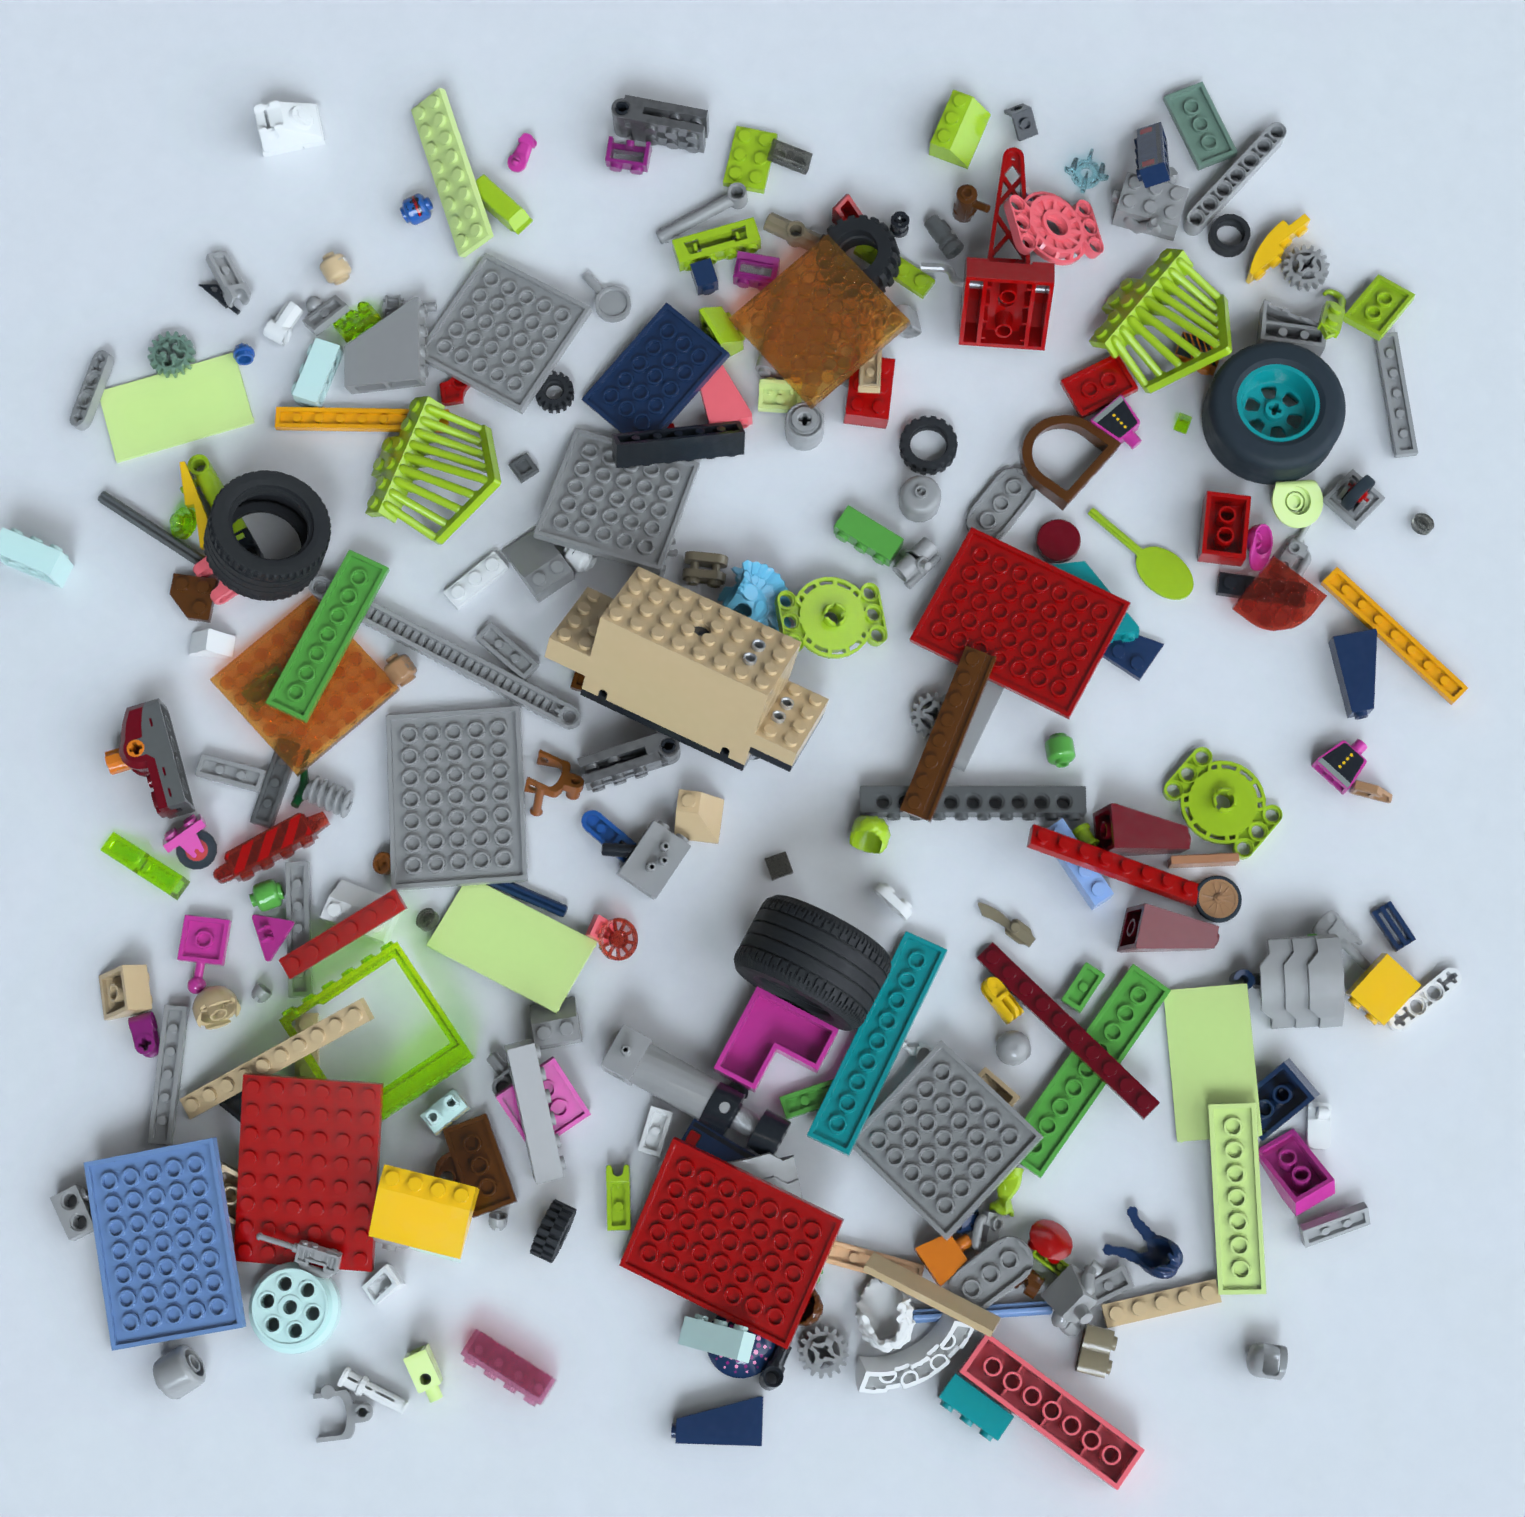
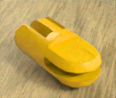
(1001, 999)

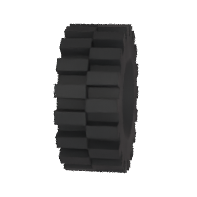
(553, 1231)

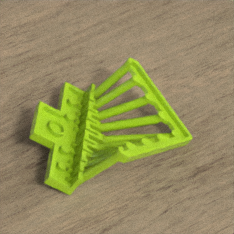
(1142, 298)
(405, 454)

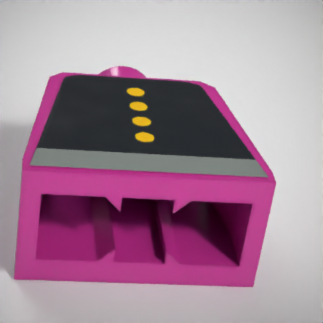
(1119, 422)
(1342, 764)

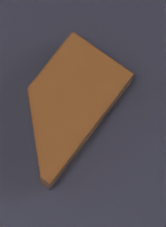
(1370, 791)

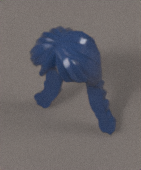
(1163, 1254)

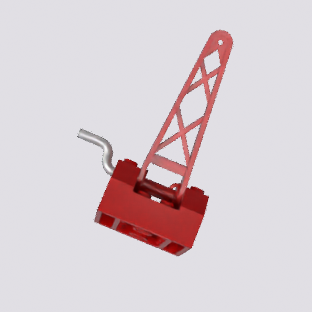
(1018, 284)

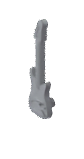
(1332, 924)

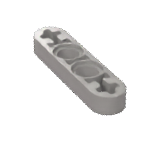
(99, 367)

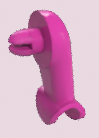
(518, 160)

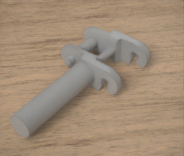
(385, 307)

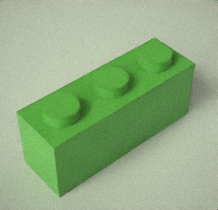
(868, 536)

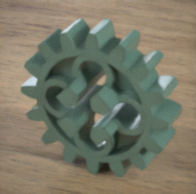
(183, 347)

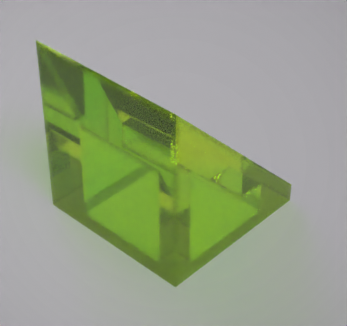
(1182, 423)

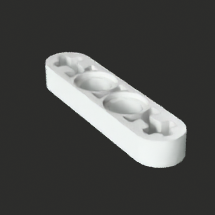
(1425, 1001)

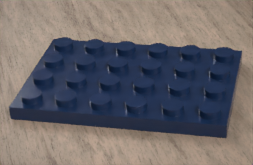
(656, 374)

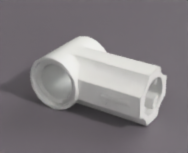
(281, 327)

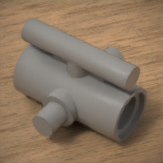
(916, 562)

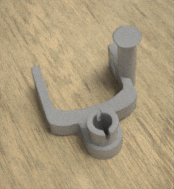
(352, 1412)

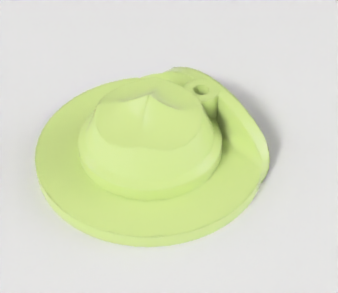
(1297, 502)

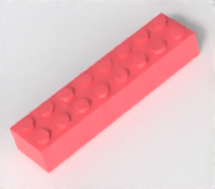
(1051, 1411)

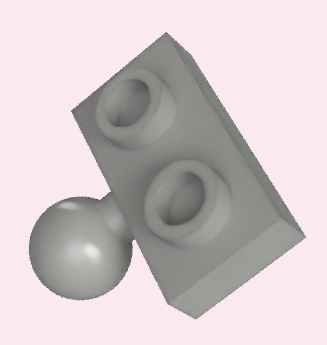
(324, 314)

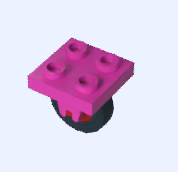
(193, 845)

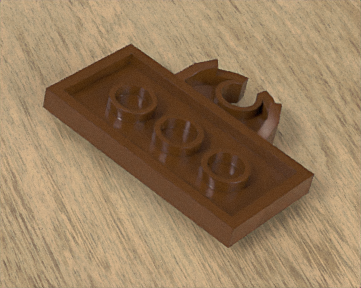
(477, 1162)

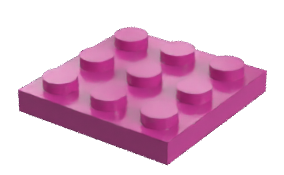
(564, 1100)

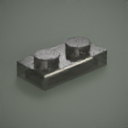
(789, 156)

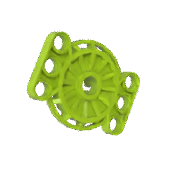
(822, 633)
(1227, 822)

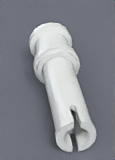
(360, 1387)

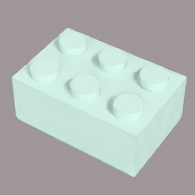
(34, 557)

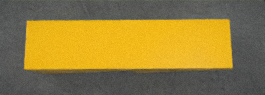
(193, 500)

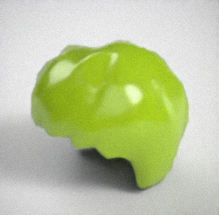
(870, 834)

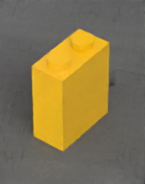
(1382, 989)

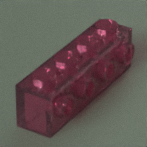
(509, 1367)

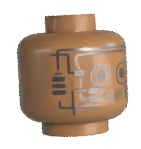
(400, 669)

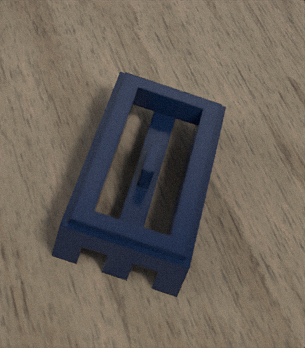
(1410, 937)

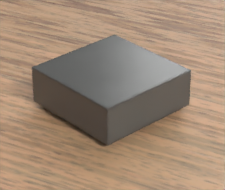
(523, 468)

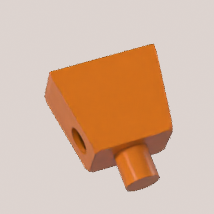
(943, 1257)

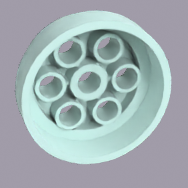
(314, 1333)

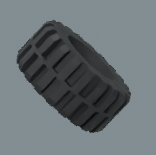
(874, 234)

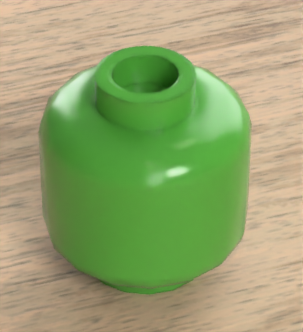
(1060, 750)
(267, 895)

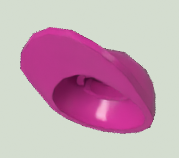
(1259, 546)

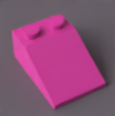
(1296, 1172)

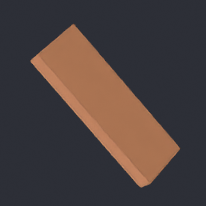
(1203, 860)

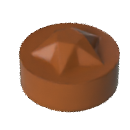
(382, 863)

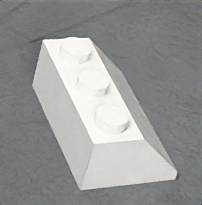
(349, 899)

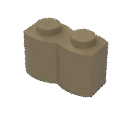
(1095, 1351)

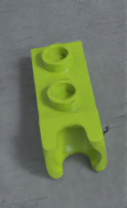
(618, 1200)

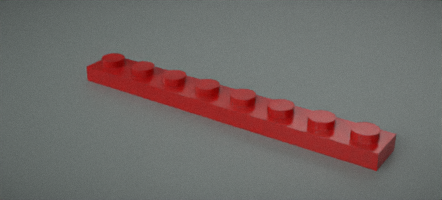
(1112, 865)

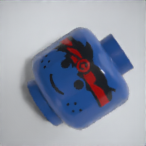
(416, 209)

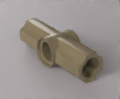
(784, 228)

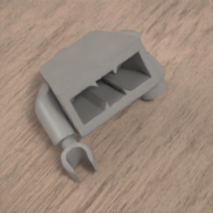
(1073, 1297)

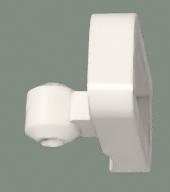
(1318, 1125)

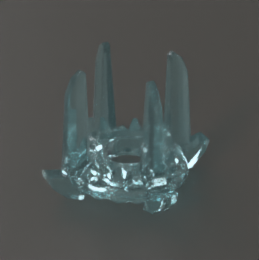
(1085, 182)

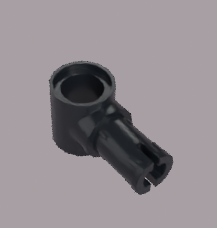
(776, 1367)

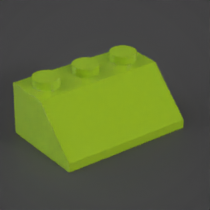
(959, 130)

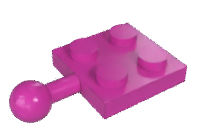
(203, 942)

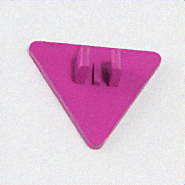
(271, 933)

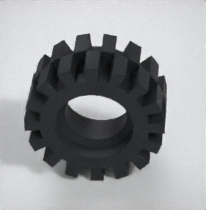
(561, 402)

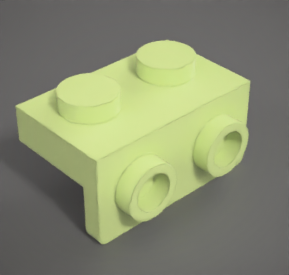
(776, 396)

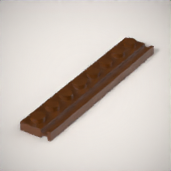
(948, 734)

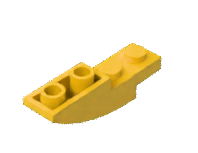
(1273, 246)

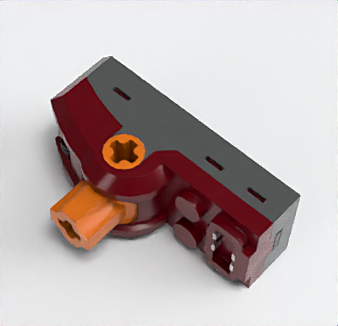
(152, 752)

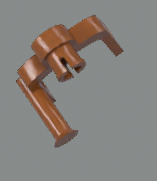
(567, 782)

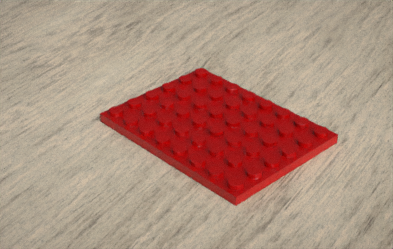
(1027, 614)
(308, 1167)
(731, 1242)

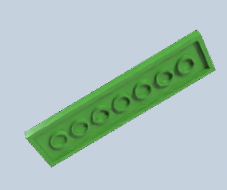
(327, 636)

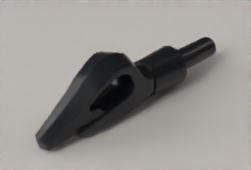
(218, 296)

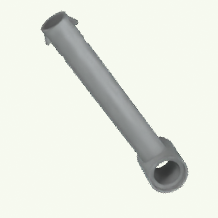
(705, 212)

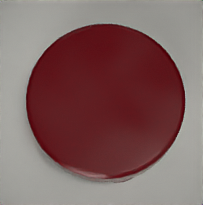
(1058, 541)

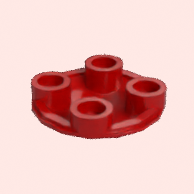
(1050, 1240)

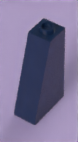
(1356, 670)
(725, 1425)

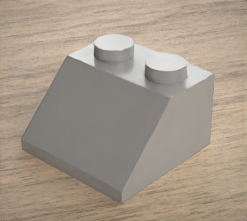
(555, 1029)

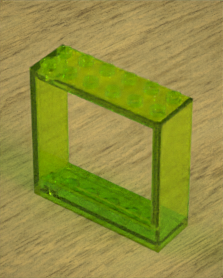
(424, 1075)

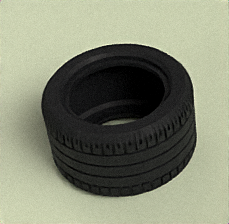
(813, 961)

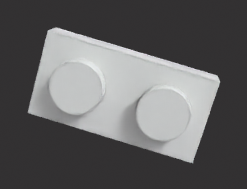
(655, 1131)

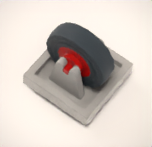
(1354, 498)

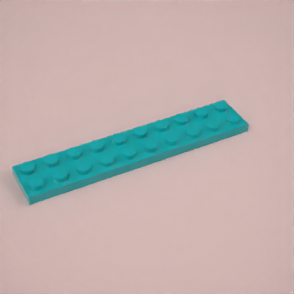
(877, 1044)

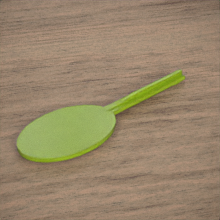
(1156, 566)

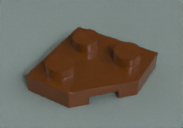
(193, 596)

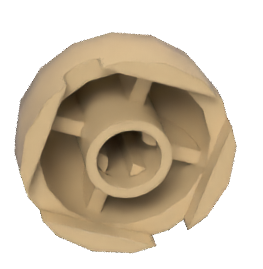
(215, 1007)

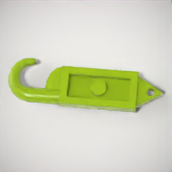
(1332, 315)

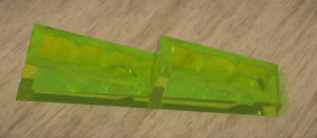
(145, 865)

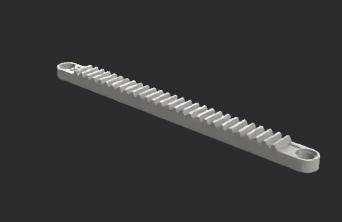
(463, 662)

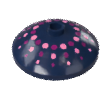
(760, 1355)

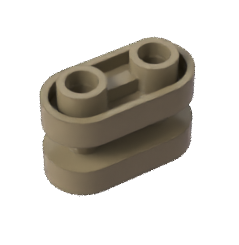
(713, 578)

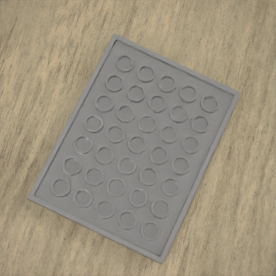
(456, 798)

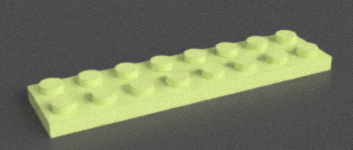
(452, 173)
(1237, 1199)

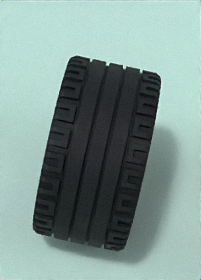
(272, 494)

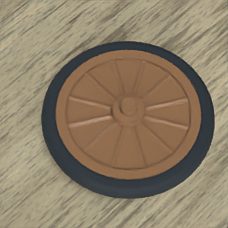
(1218, 899)

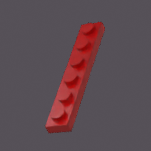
(343, 934)

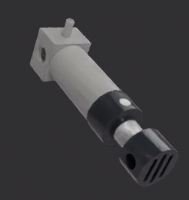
(711, 1102)

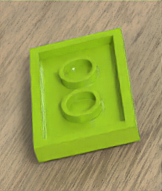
(749, 160)
(1378, 307)

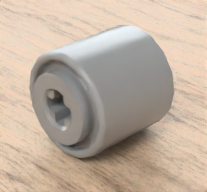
(801, 436)

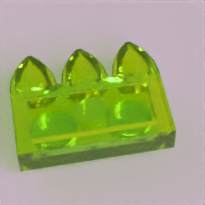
(356, 321)

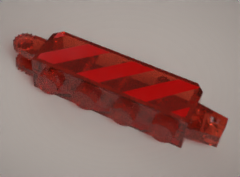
(270, 846)

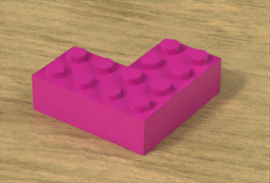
(768, 1028)

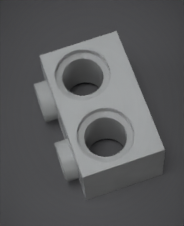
(70, 1216)

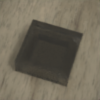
(778, 866)

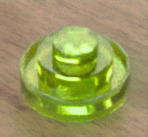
(183, 523)

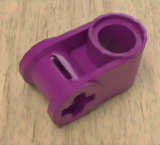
(144, 1030)

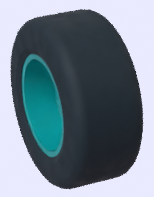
(1292, 373)

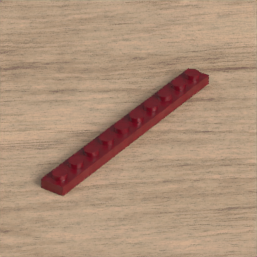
(1068, 1031)

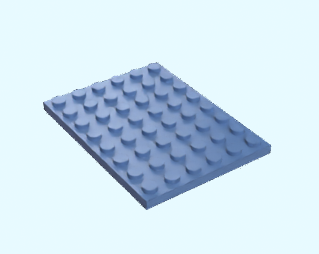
(164, 1244)

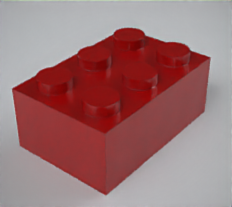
(870, 408)
(1224, 528)

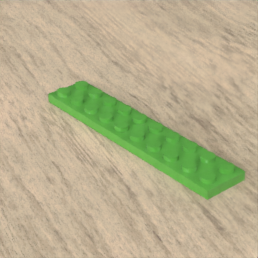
(1075, 1084)

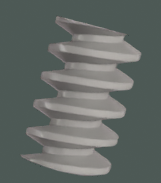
(328, 797)

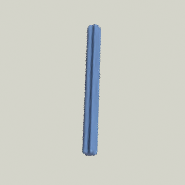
(1002, 1310)

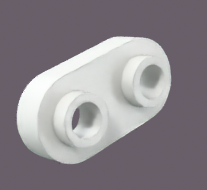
(886, 894)

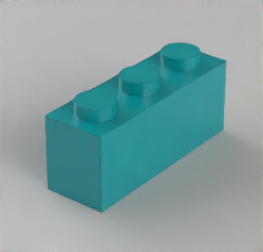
(975, 1408)

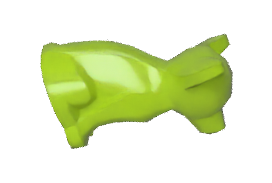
(1006, 1191)

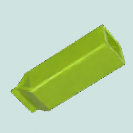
(502, 206)

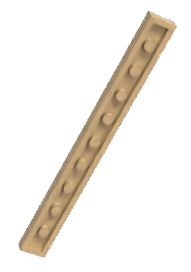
(278, 1057)

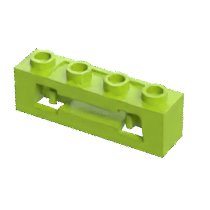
(717, 243)

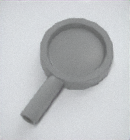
(611, 302)

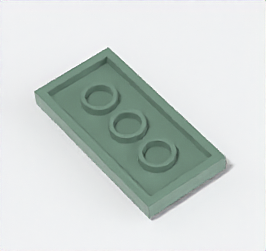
(1200, 126)

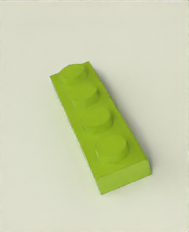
(908, 276)

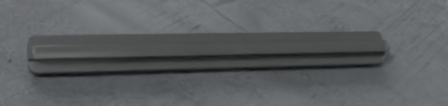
(150, 528)

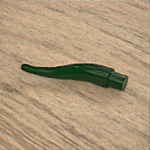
(304, 780)

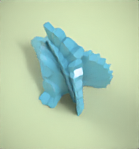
(756, 593)

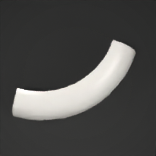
(915, 1362)

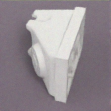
(288, 126)

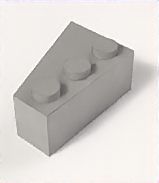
(1283, 326)

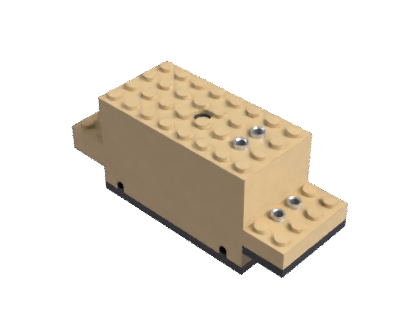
(690, 670)

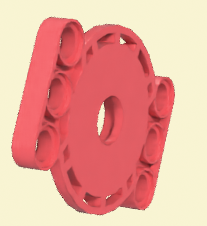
(1041, 239)

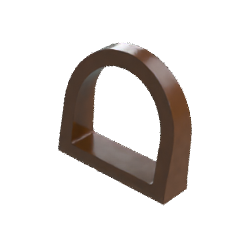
(1085, 428)

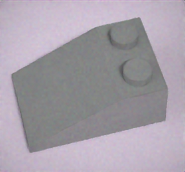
(539, 565)

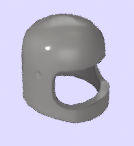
(1013, 1048)
(1264, 1358)

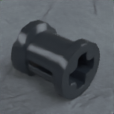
(904, 221)

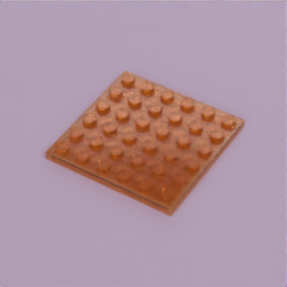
(819, 321)
(349, 698)

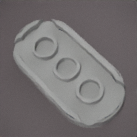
(1001, 503)
(993, 1271)

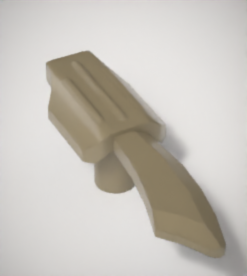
(1014, 929)

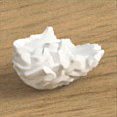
(884, 1316)

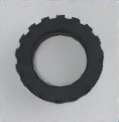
(930, 424)

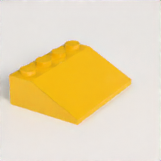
(423, 1211)

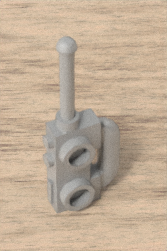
(1297, 549)
(986, 1230)
(310, 1252)

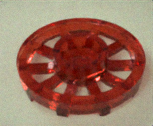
(617, 939)

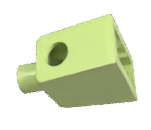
(420, 1362)

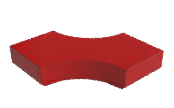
(453, 392)

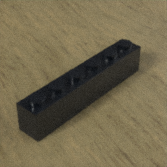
(678, 444)

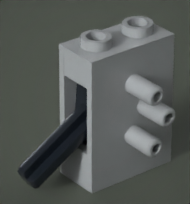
(651, 859)

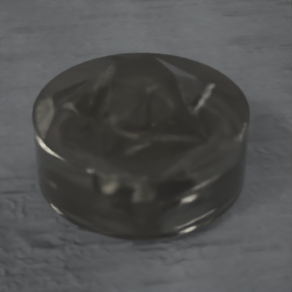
(1422, 524)
(427, 919)

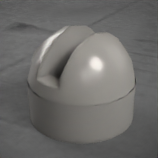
(261, 992)
(498, 1220)

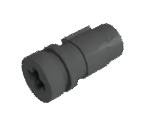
(941, 233)

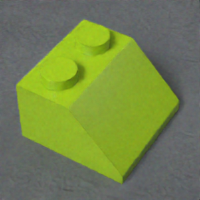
(717, 325)

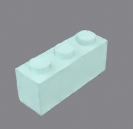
(317, 373)
(717, 1337)

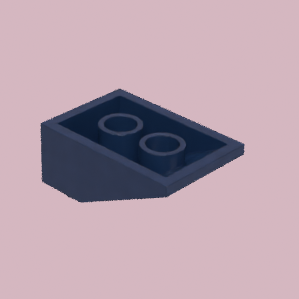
(1282, 1096)

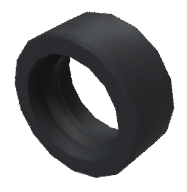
(1229, 250)

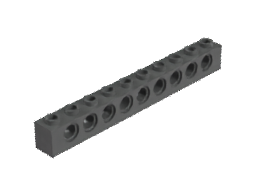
(1073, 795)

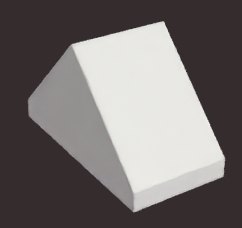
(212, 644)
(383, 1284)

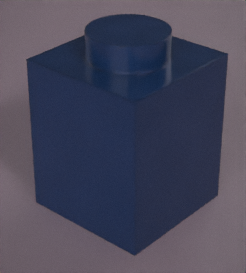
(704, 277)

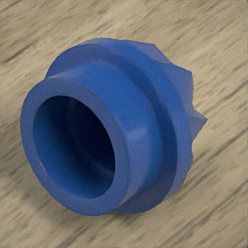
(243, 354)

